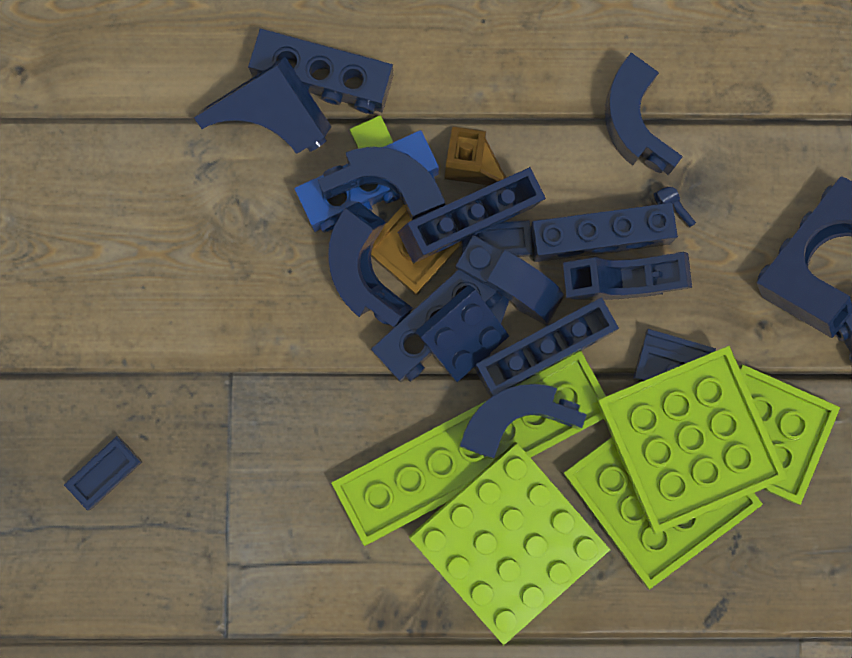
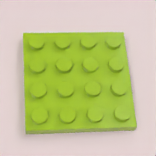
(691, 440)
(611, 498)
(509, 543)

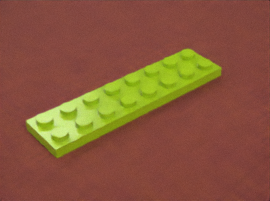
(435, 468)

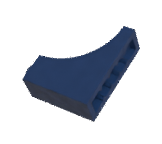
(276, 102)

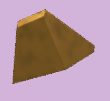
(471, 158)

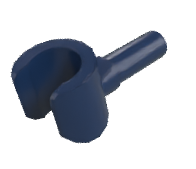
(671, 195)

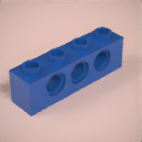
(324, 215)

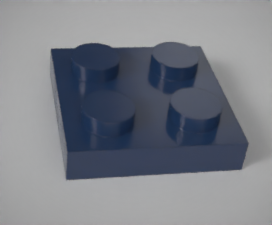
(462, 333)

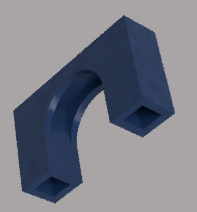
(789, 280)

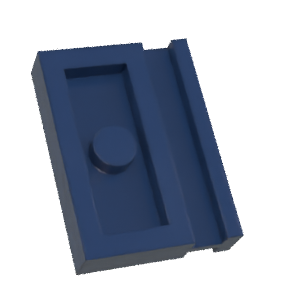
(665, 352)

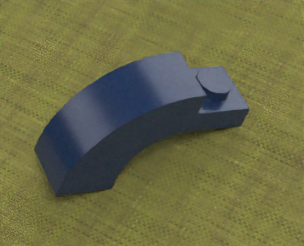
(513, 278)

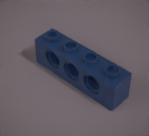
(341, 64)
(471, 215)
(603, 232)
(546, 347)
(391, 348)

